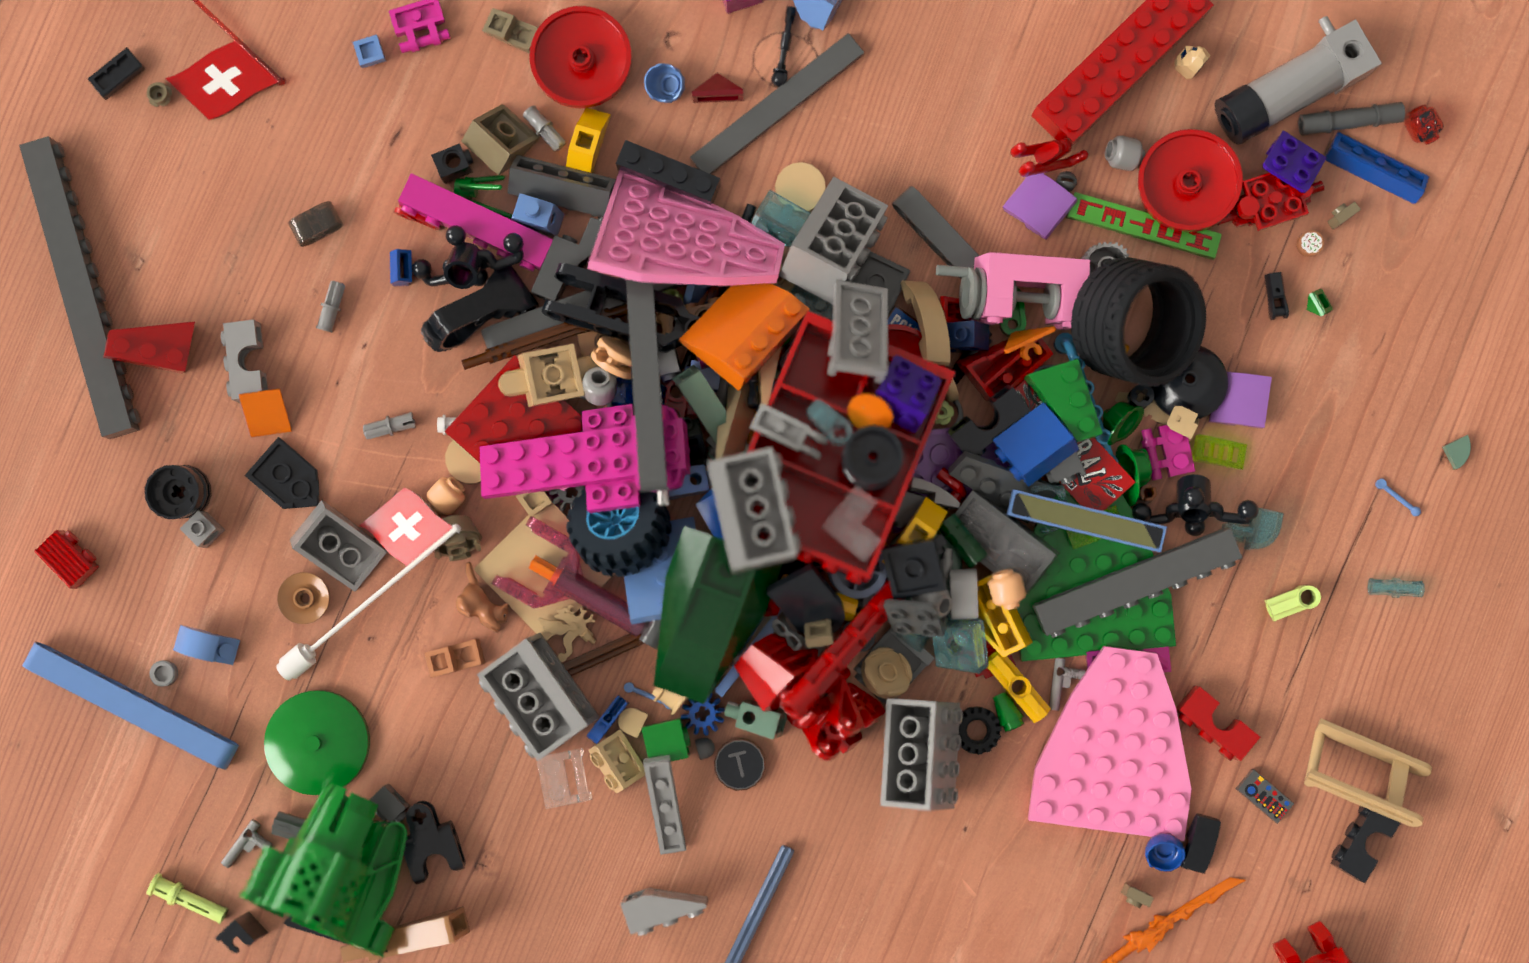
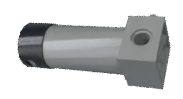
(1329, 67)

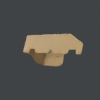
(1184, 425)

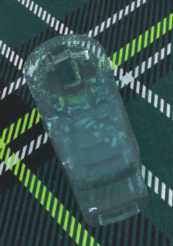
(827, 421)

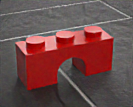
(1233, 740)

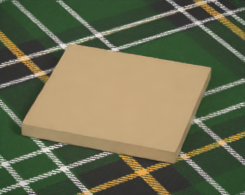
(514, 557)

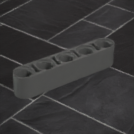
(934, 229)

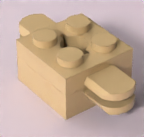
(547, 375)

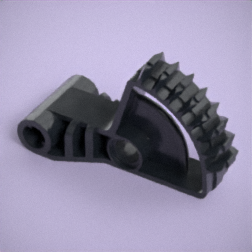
(456, 322)

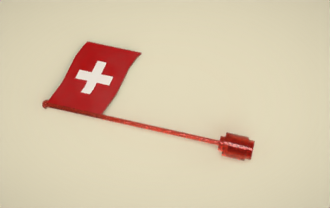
(224, 76)

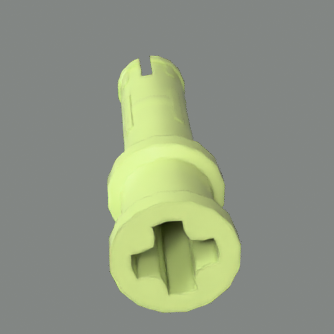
(176, 894)

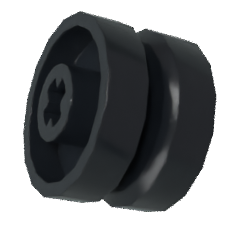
(886, 452)

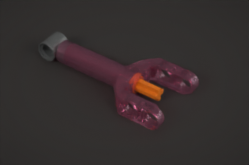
(569, 583)

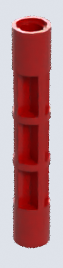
(838, 655)

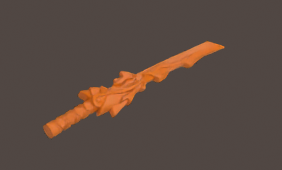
(1161, 924)

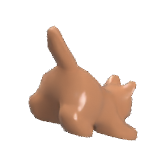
(476, 603)

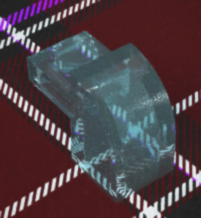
(1260, 532)

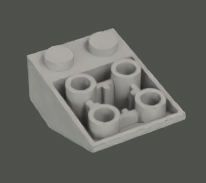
(657, 906)

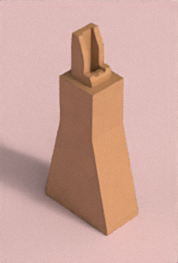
(418, 935)

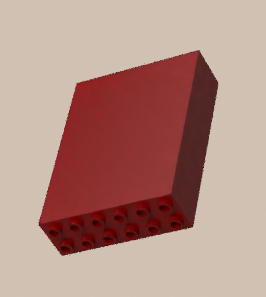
(819, 485)

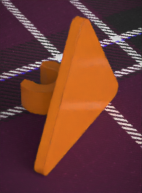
(1025, 340)

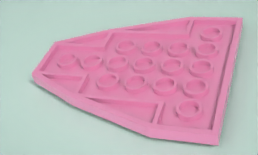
(680, 240)
(1116, 752)

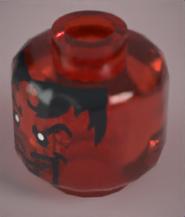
(1424, 124)

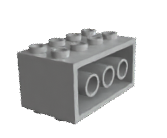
(921, 754)

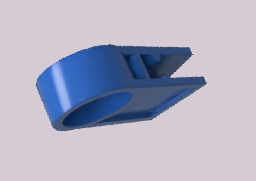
(607, 719)

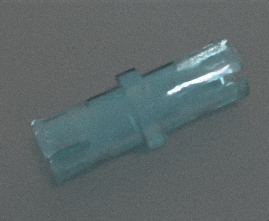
(1395, 587)

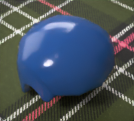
(1164, 852)

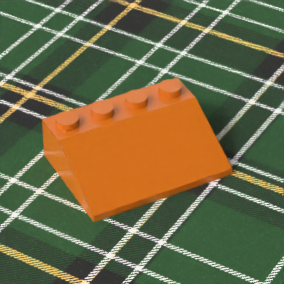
(744, 330)

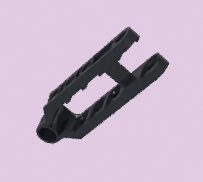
(607, 286)

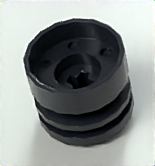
(164, 488)

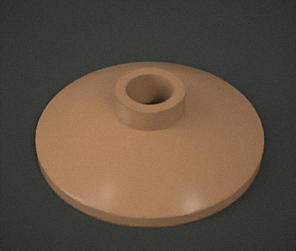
(291, 593)

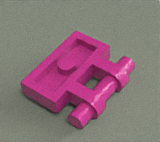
(417, 17)
(1175, 449)

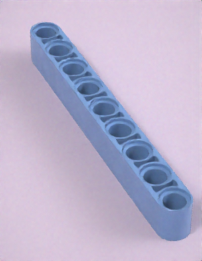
(130, 705)

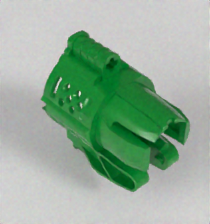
(334, 869)

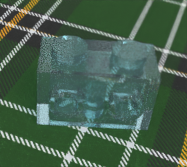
(780, 218)

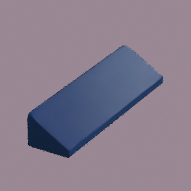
(1377, 168)

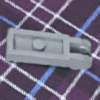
(786, 430)

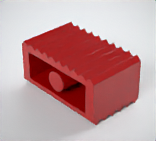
(67, 558)

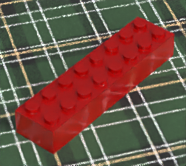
(1117, 66)

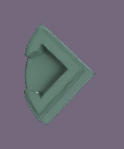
(1458, 451)

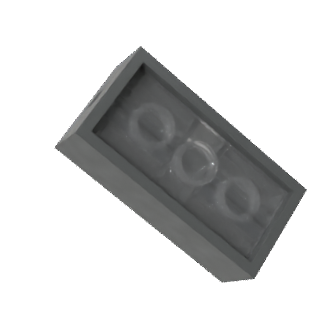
(1006, 540)

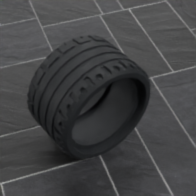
(1174, 330)

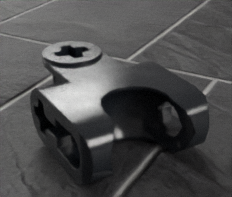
(430, 838)

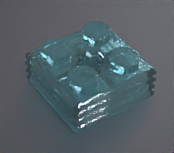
(962, 646)

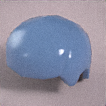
(664, 83)

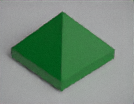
(1318, 303)

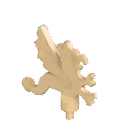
(574, 626)

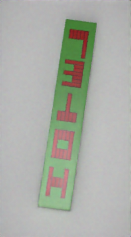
(1142, 226)

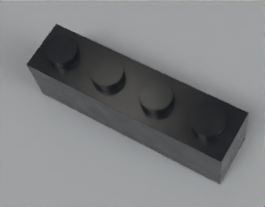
(668, 173)

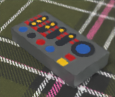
(1264, 796)

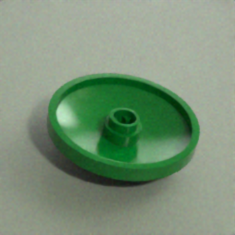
(316, 741)

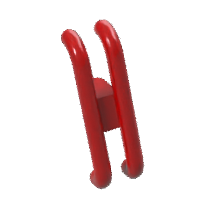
(1047, 156)

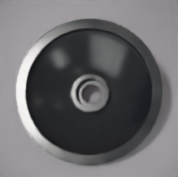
(1203, 394)

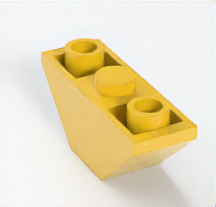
(587, 140)
(923, 523)

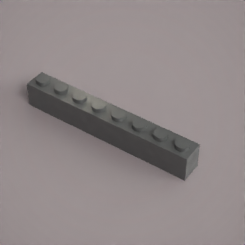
(1137, 581)

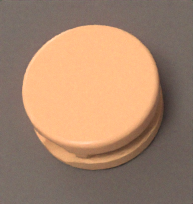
(613, 357)

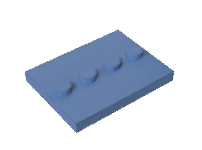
(646, 587)

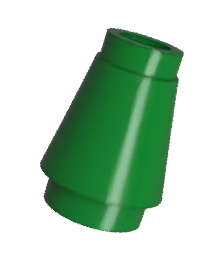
(1007, 712)

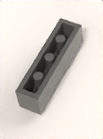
(560, 185)

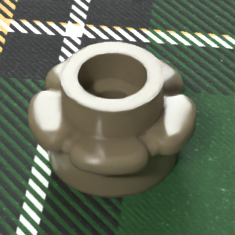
(153, 91)

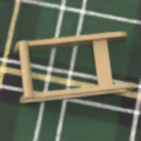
(1400, 763)

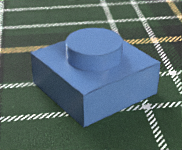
(369, 51)

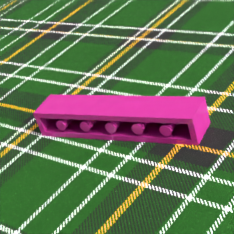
(479, 223)

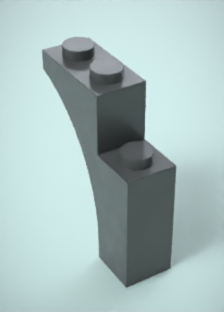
(565, 251)

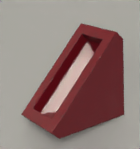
(717, 90)

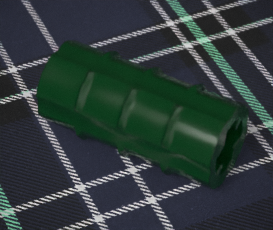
(962, 540)

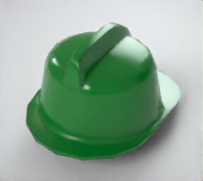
(1122, 420)
(1138, 466)

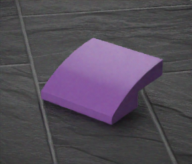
(1040, 204)
(1245, 401)

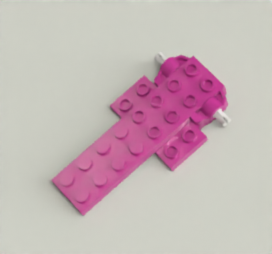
(598, 457)

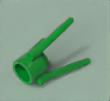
(469, 188)

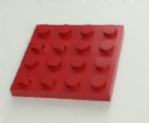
(504, 419)

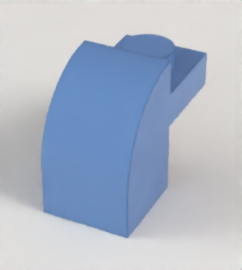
(206, 645)

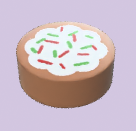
(1310, 243)

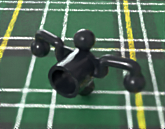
(467, 262)
(1195, 507)

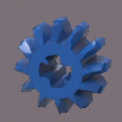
(709, 718)

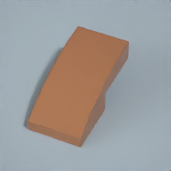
(454, 658)

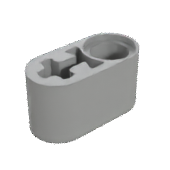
(963, 594)

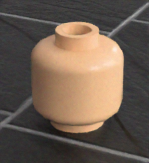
(446, 496)
(1007, 588)

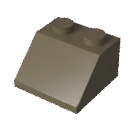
(499, 138)

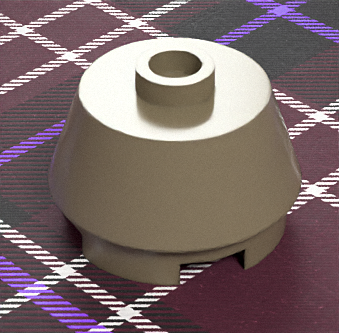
(460, 544)

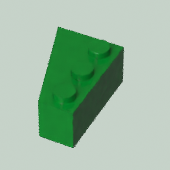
(1068, 398)

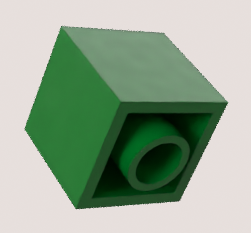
(667, 739)

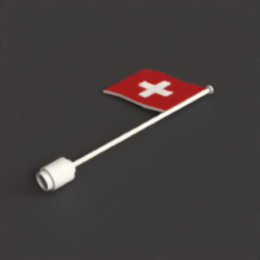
(409, 534)

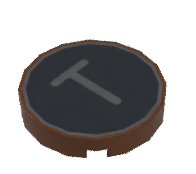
(739, 764)

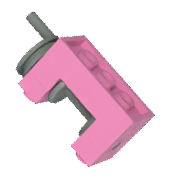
(991, 291)

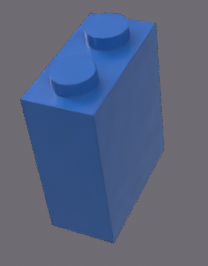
(1035, 445)

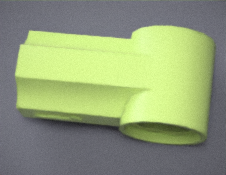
(1290, 602)

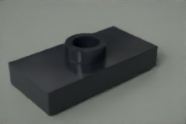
(116, 73)

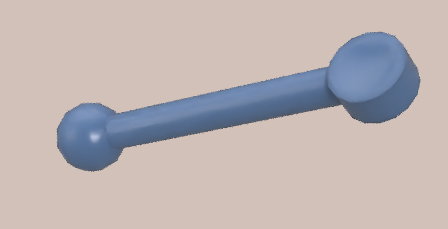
(1382, 484)
(629, 687)

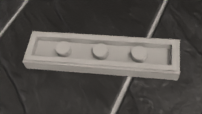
(664, 804)

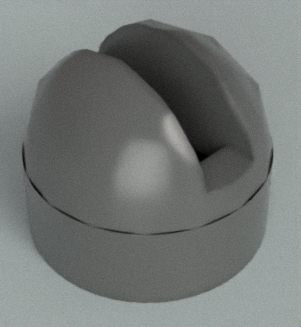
(1069, 186)
(705, 747)

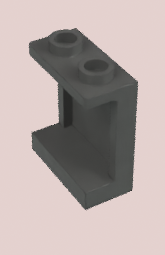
(916, 659)

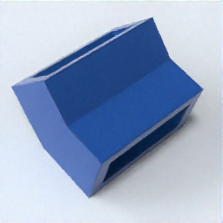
(395, 256)

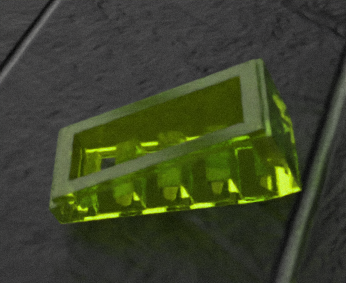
(1198, 451)

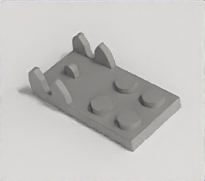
(859, 330)

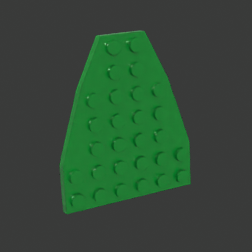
(1135, 628)

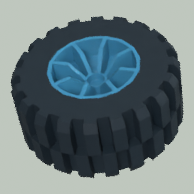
(619, 538)

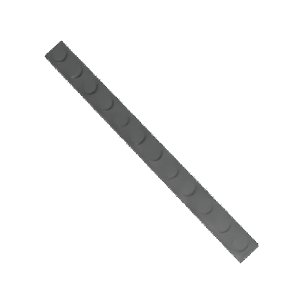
(79, 286)

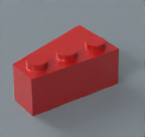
(152, 346)
(995, 369)

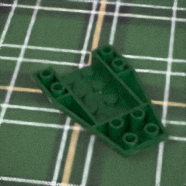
(706, 614)

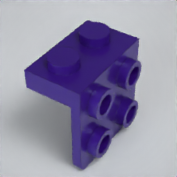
(1293, 162)
(908, 392)

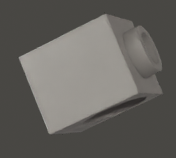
(202, 529)

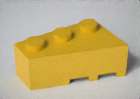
(1002, 627)

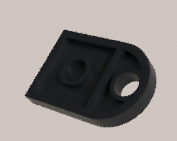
(807, 598)

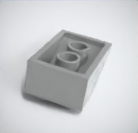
(337, 546)

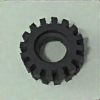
(991, 737)

